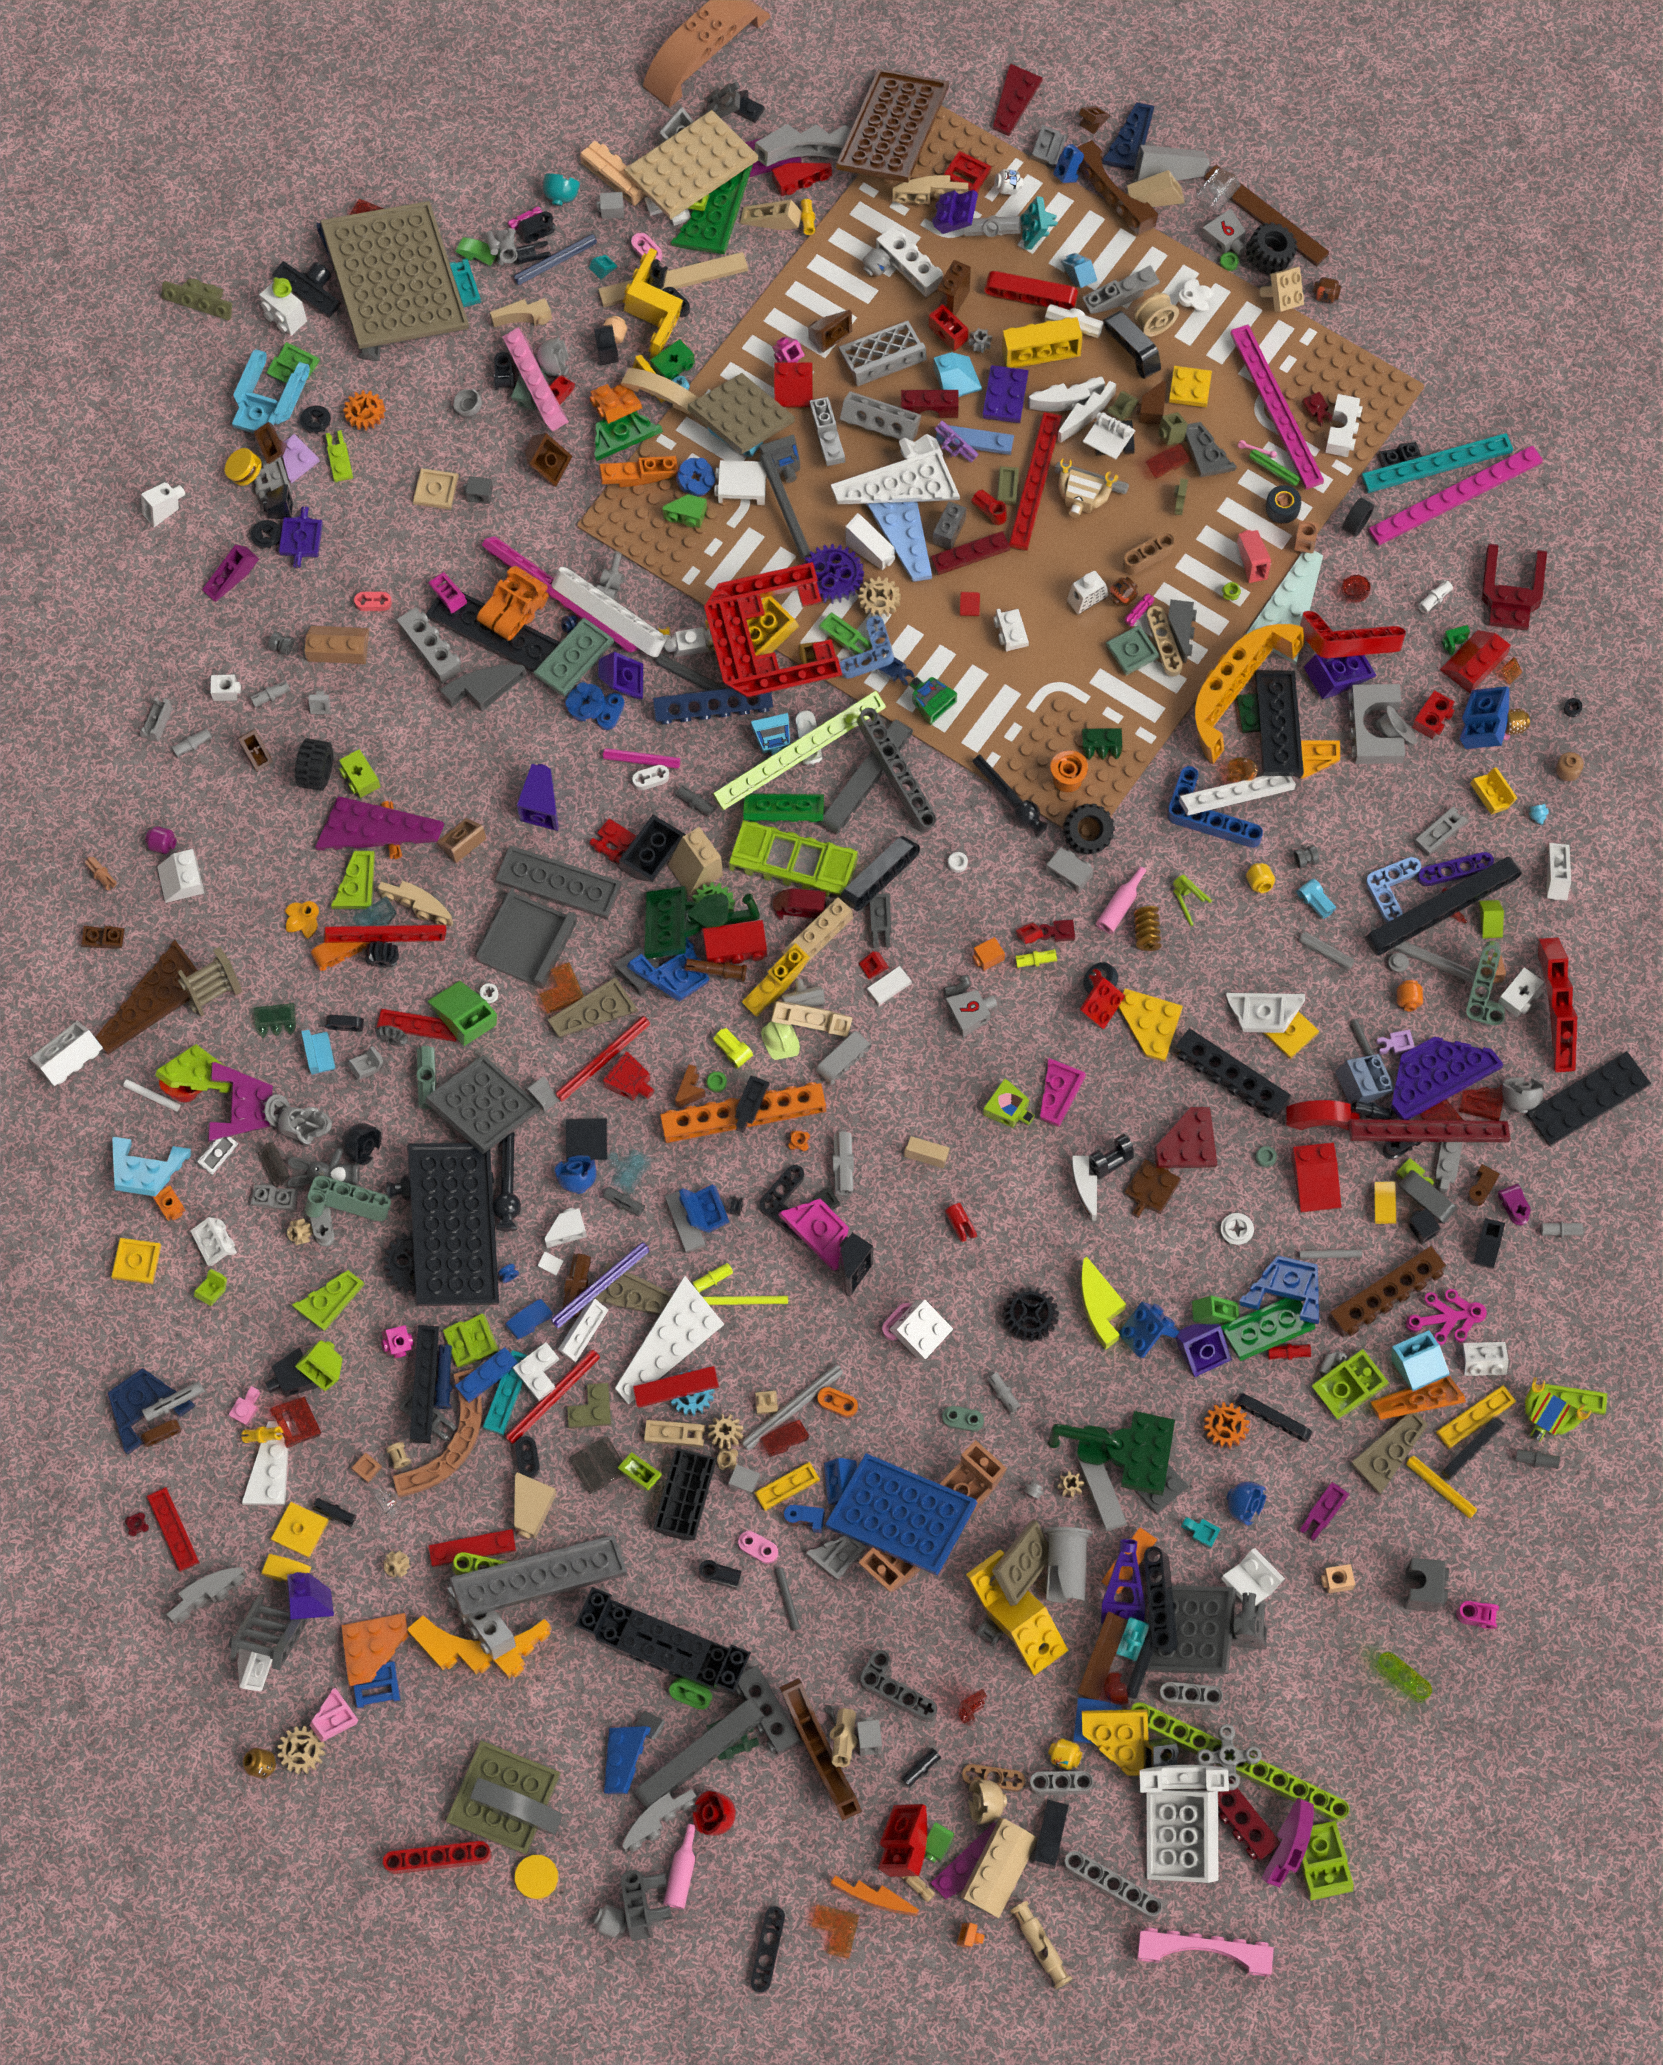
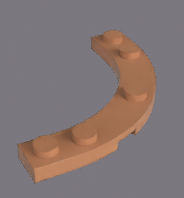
(456, 1452)

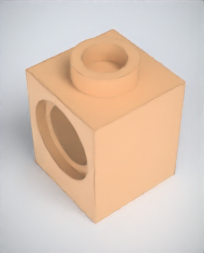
(1344, 1572)

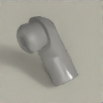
(1332, 1360)

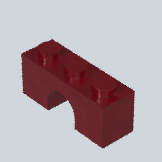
(942, 401)

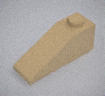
(774, 215)

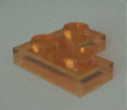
(565, 993)
(843, 1926)

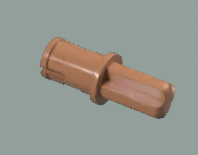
(100, 873)

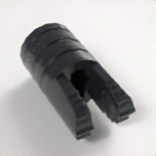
(527, 253)
(657, 274)

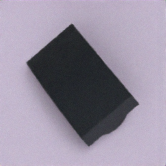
(1401, 454)

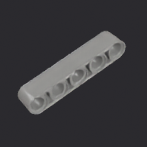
(1106, 1875)

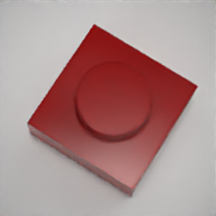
(1029, 933)

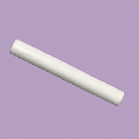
(151, 1095)

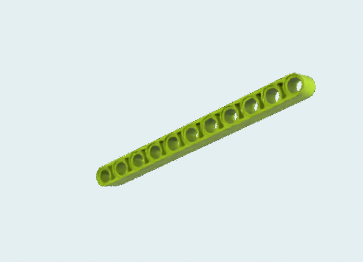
(1247, 1770)

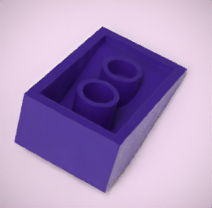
(1338, 674)

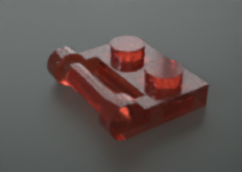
(301, 1419)

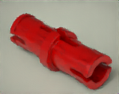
(1289, 1351)

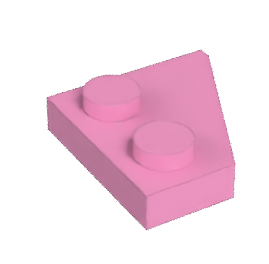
(333, 1717)

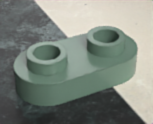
(962, 1420)

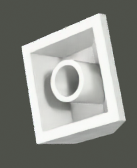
(180, 876)

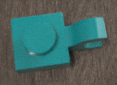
(1203, 1532)

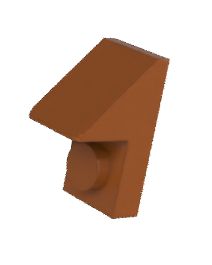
(687, 1092)

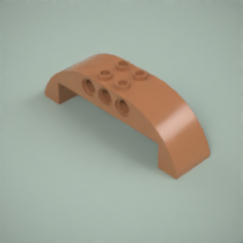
(696, 43)
(973, 1476)

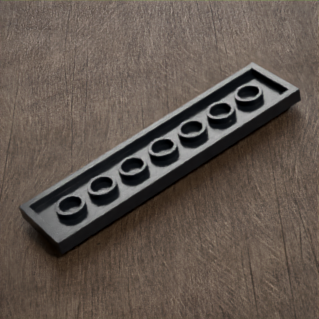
(526, 648)

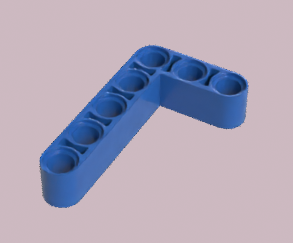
(1203, 825)

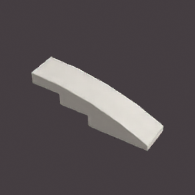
(1083, 415)

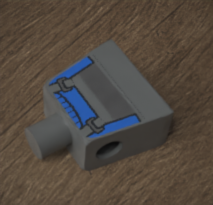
(784, 455)

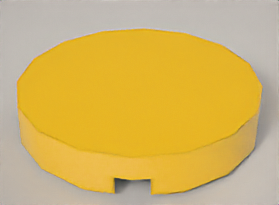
(536, 1877)

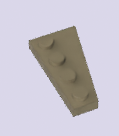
(634, 1294)
(1387, 1454)

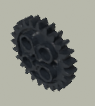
(399, 1273)

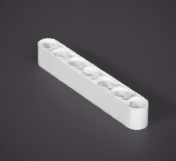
(608, 611)

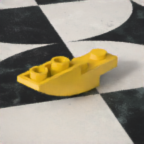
(777, 980)

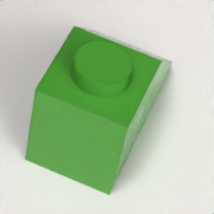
(1214, 1310)
(938, 1843)

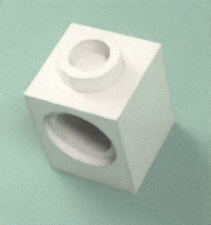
(218, 682)

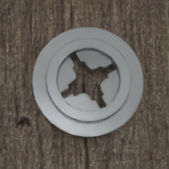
(272, 1103)

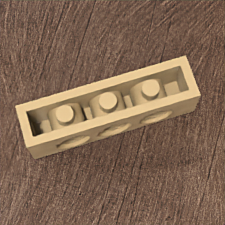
(823, 928)

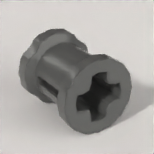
(989, 1632)

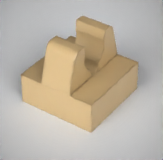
(766, 1402)

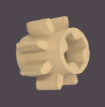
(299, 1231)
(1072, 1490)
(396, 1564)

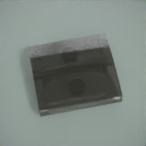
(597, 1465)

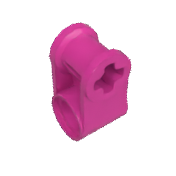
(1482, 1614)

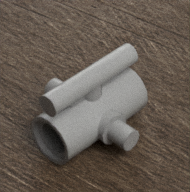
(503, 245)
(804, 996)

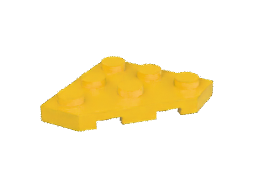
(1151, 1022)
(1118, 1736)

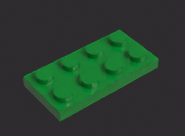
(784, 807)
(1266, 1328)

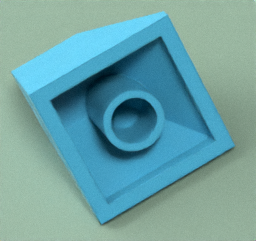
(956, 373)

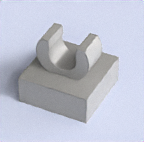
(319, 703)

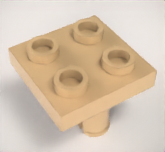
(1285, 289)

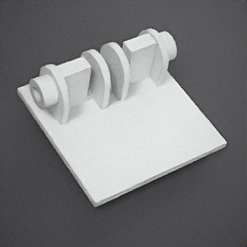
(1108, 435)

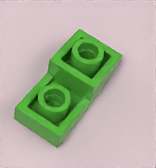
(474, 248)

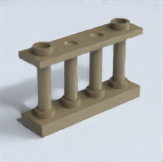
(218, 979)

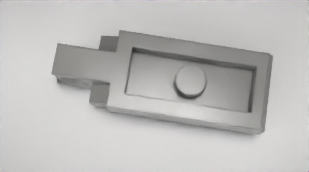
(1448, 1164)

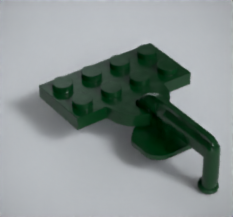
(674, 919)
(1139, 1450)

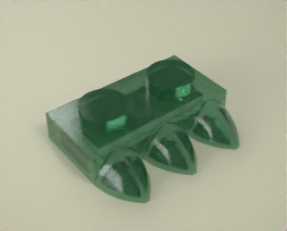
(275, 1017)

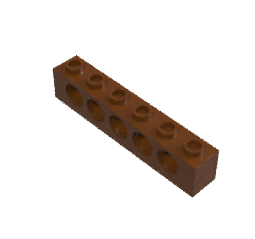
(1426, 1259)

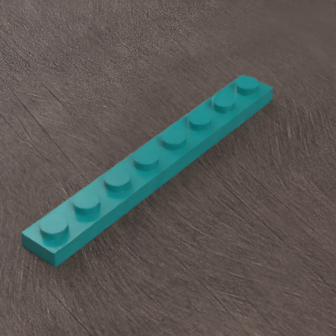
(1437, 463)

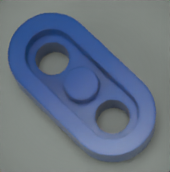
(611, 710)

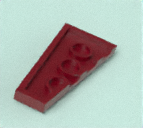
(1016, 95)

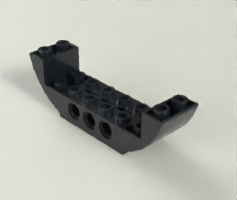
(661, 1644)

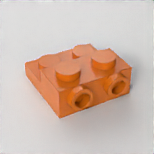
(614, 402)

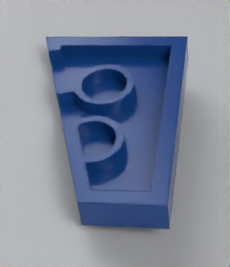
(622, 1754)

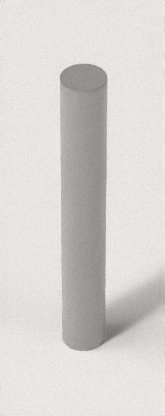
(1318, 1254)

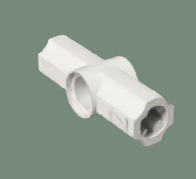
(1087, 324)

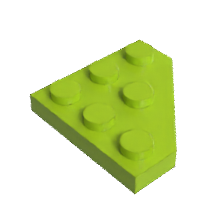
(193, 1070)

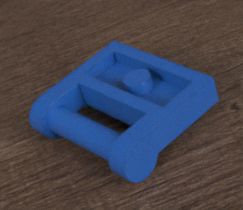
(384, 1677)

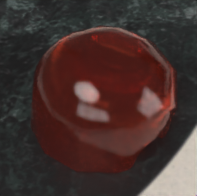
(1359, 585)
(1115, 1690)

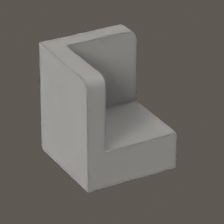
(543, 1094)
(744, 1479)

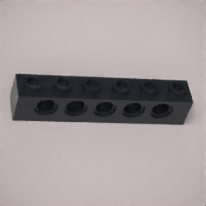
(1210, 1052)

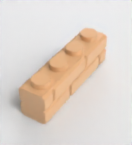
(611, 171)

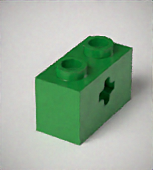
(673, 360)

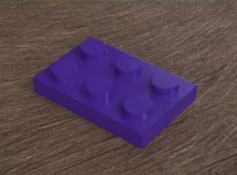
(1005, 394)

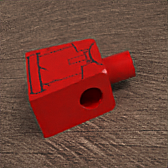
(629, 1078)

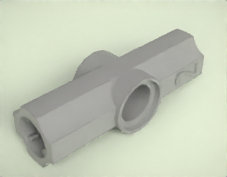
(1004, 225)
(843, 1163)

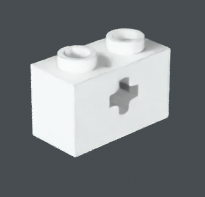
(1526, 983)

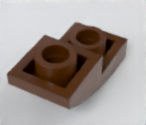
(105, 937)

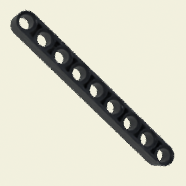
(1443, 906)

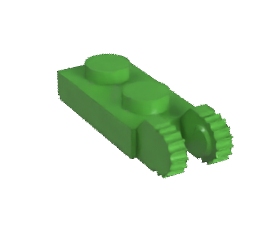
(844, 634)

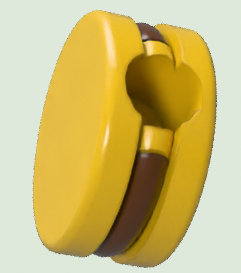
(243, 466)

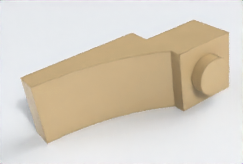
(535, 313)

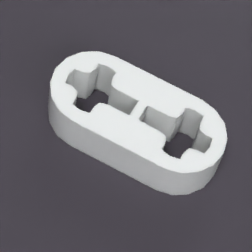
(650, 777)

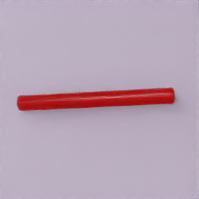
(602, 1058)
(545, 1403)

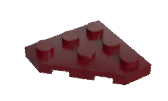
(1188, 1142)

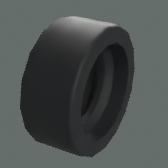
(1358, 516)

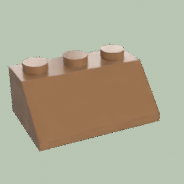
(337, 644)

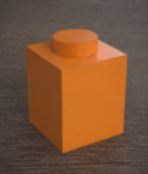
(988, 954)

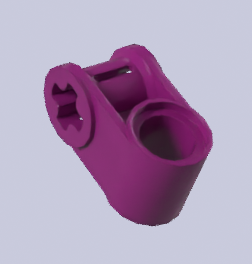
(1514, 1201)

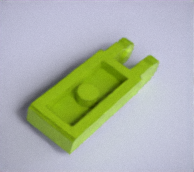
(339, 458)

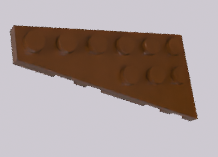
(150, 1000)

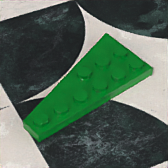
(712, 228)

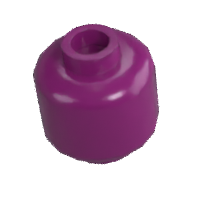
(160, 840)

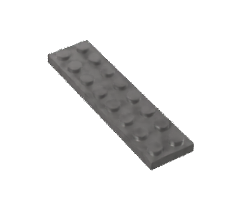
(538, 1576)

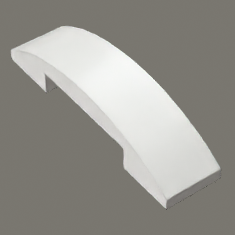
(1184, 1777)

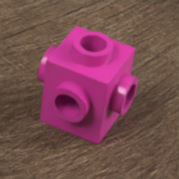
(787, 350)
(401, 1336)

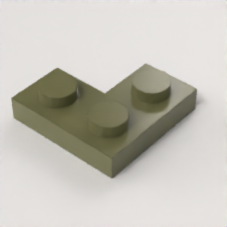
(596, 1412)

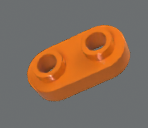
(838, 1401)

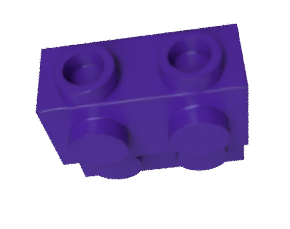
(955, 211)

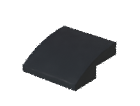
(587, 1138)

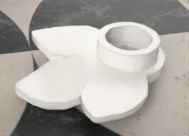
(1195, 295)

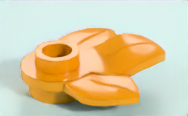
(300, 920)

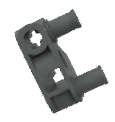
(1249, 1625)
(638, 1914)

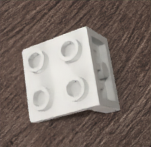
(1253, 1576)

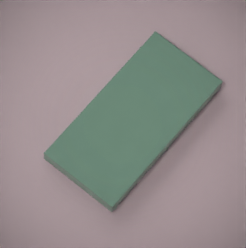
(573, 657)

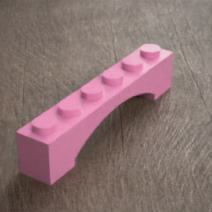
(534, 379)
(1254, 1958)

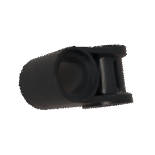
(535, 228)
(503, 373)
(1397, 1149)

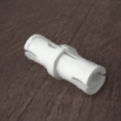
(1435, 596)

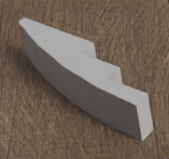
(1103, 1495)

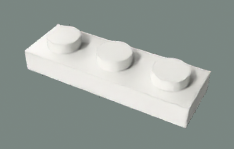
(583, 1330)

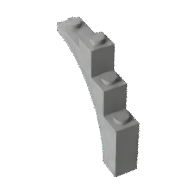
(789, 143)

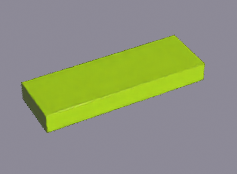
(1575, 1397)

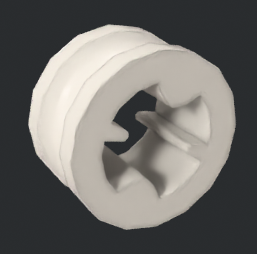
(494, 994)

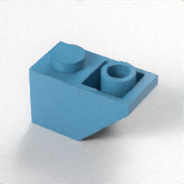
(1079, 270)

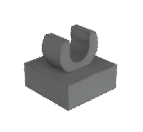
(371, 353)

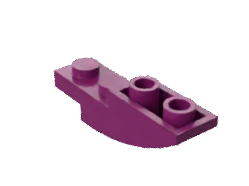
(1295, 1838)

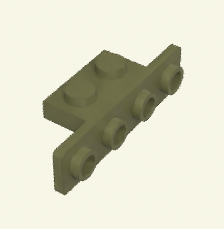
(199, 297)

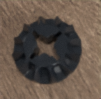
(317, 412)
(266, 526)

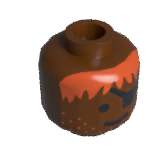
(1327, 290)
(1123, 591)

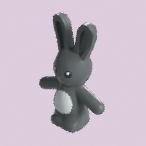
(343, 1172)

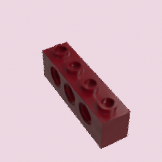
(1268, 1841)

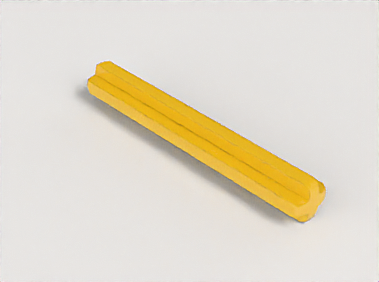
(1441, 1486)

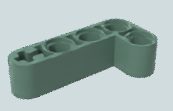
(1487, 982)
(347, 1198)

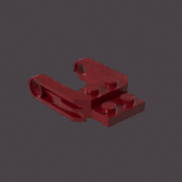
(1512, 604)

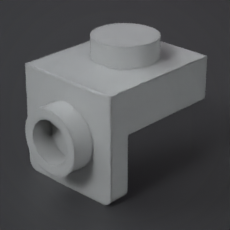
(366, 1064)

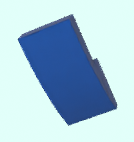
(526, 1320)

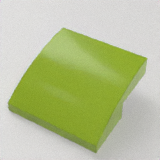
(471, 1340)

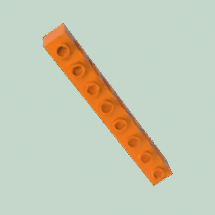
(714, 1124)

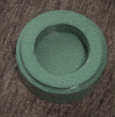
(1266, 1156)

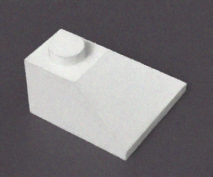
(253, 1669)

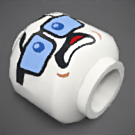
(1008, 182)

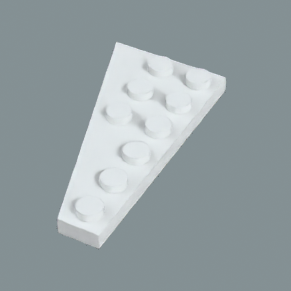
(909, 480)
(675, 1334)

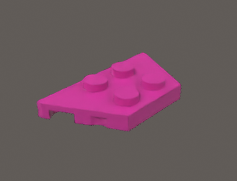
(818, 1229)

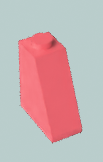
(1254, 556)

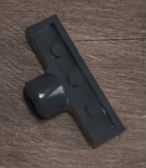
(310, 286)

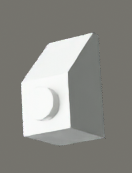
(566, 1228)

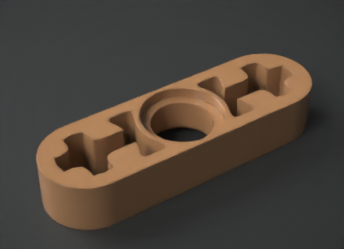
(1010, 1774)

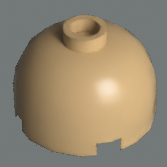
(987, 1801)

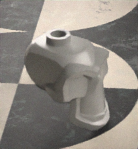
(304, 1123)

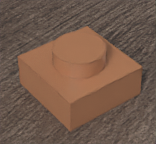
(366, 1467)

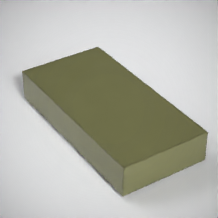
(1008, 485)

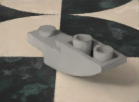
(1122, 292)
(827, 431)
(213, 1586)
(649, 1825)

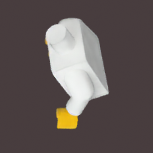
(688, 641)

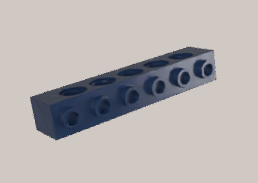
(662, 704)

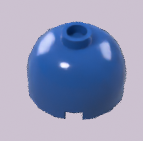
(576, 1174)
(1246, 1497)

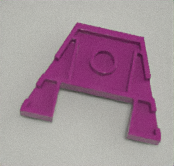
(246, 1103)

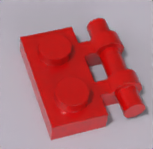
(617, 836)

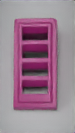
(453, 602)

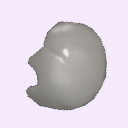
(467, 399)

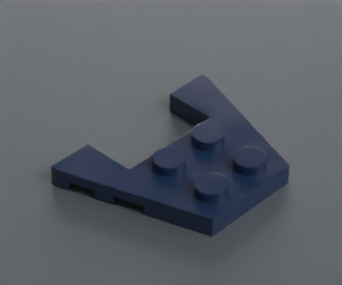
(132, 1397)

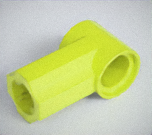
(734, 1050)

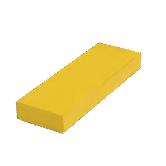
(787, 1486)

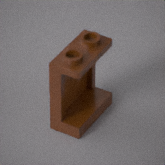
(955, 286)

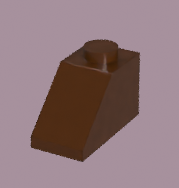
(1152, 405)

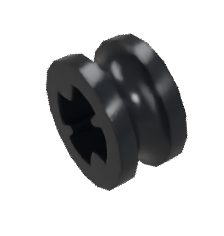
(1571, 702)
(736, 1205)

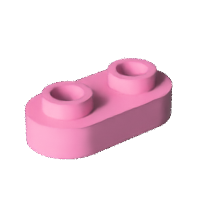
(648, 243)
(892, 1320)
(757, 1547)

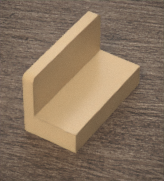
(927, 1152)

